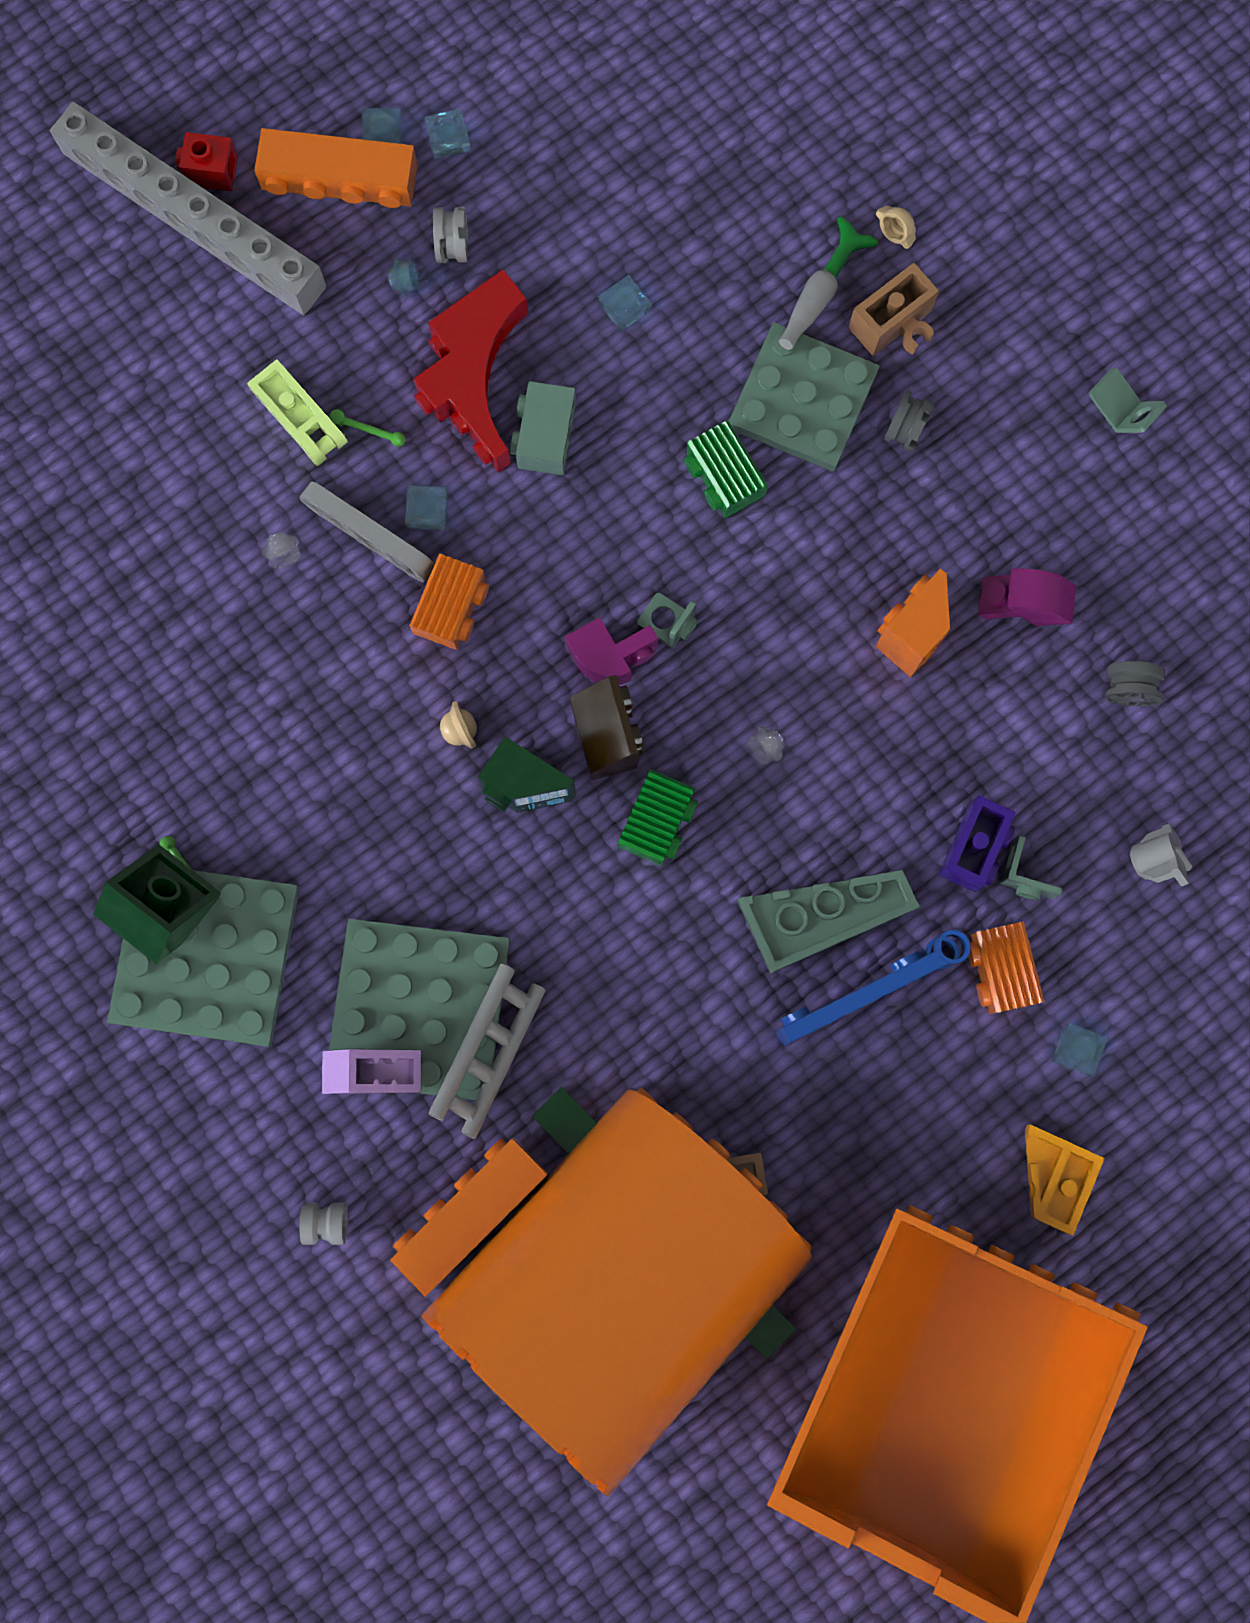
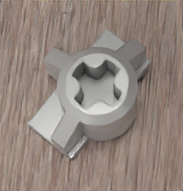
(1161, 857)

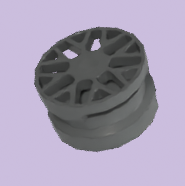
(909, 421)
(1135, 683)

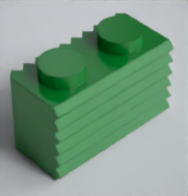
(725, 470)
(657, 817)

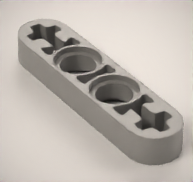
(367, 531)

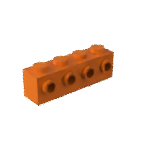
(336, 168)
(468, 1216)

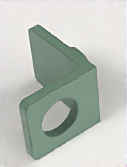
(1121, 404)
(682, 626)
(1025, 887)

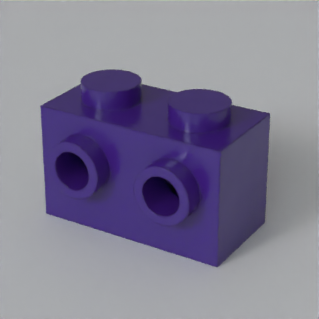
(977, 843)

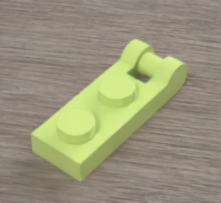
(296, 411)

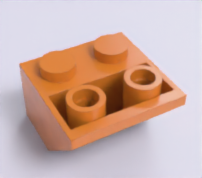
(919, 627)

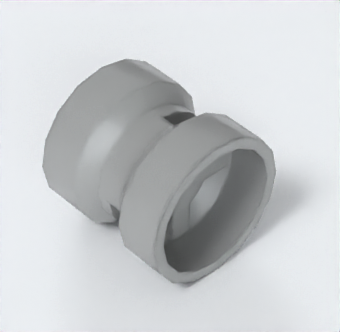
(324, 1223)

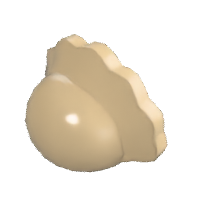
(897, 225)
(458, 727)

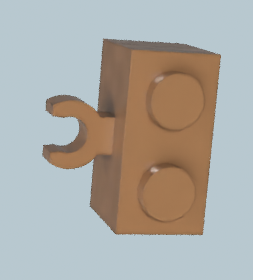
(896, 312)

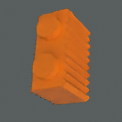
(449, 602)
(1005, 968)

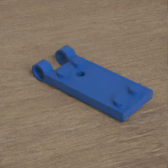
(904, 972)

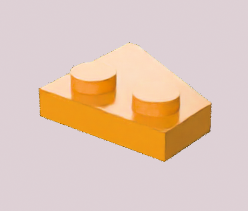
(1058, 1178)

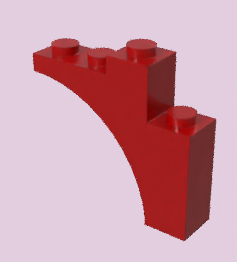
(467, 343)

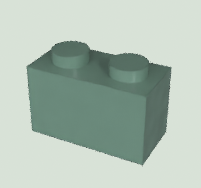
(545, 428)

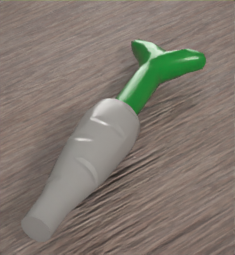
(823, 283)

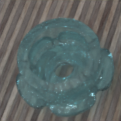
(404, 276)

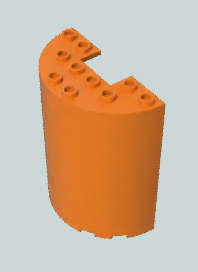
(620, 1287)
(959, 1417)

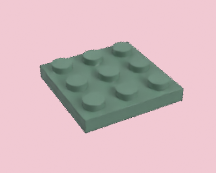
(803, 398)

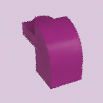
(1028, 593)
(601, 658)

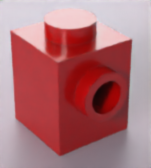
(208, 161)

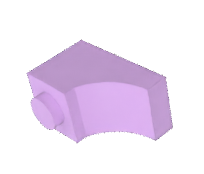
(371, 1071)

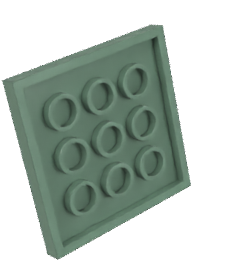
(225, 973)
(416, 993)

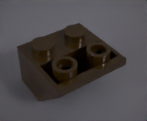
(605, 728)

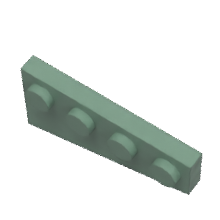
(814, 918)

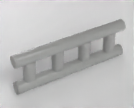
(466, 1062)

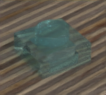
(382, 125)
(447, 133)
(624, 303)
(426, 507)
(1079, 1049)

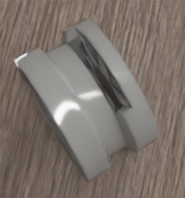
(450, 235)

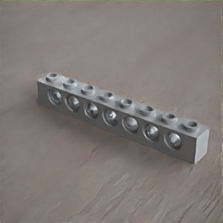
(189, 208)

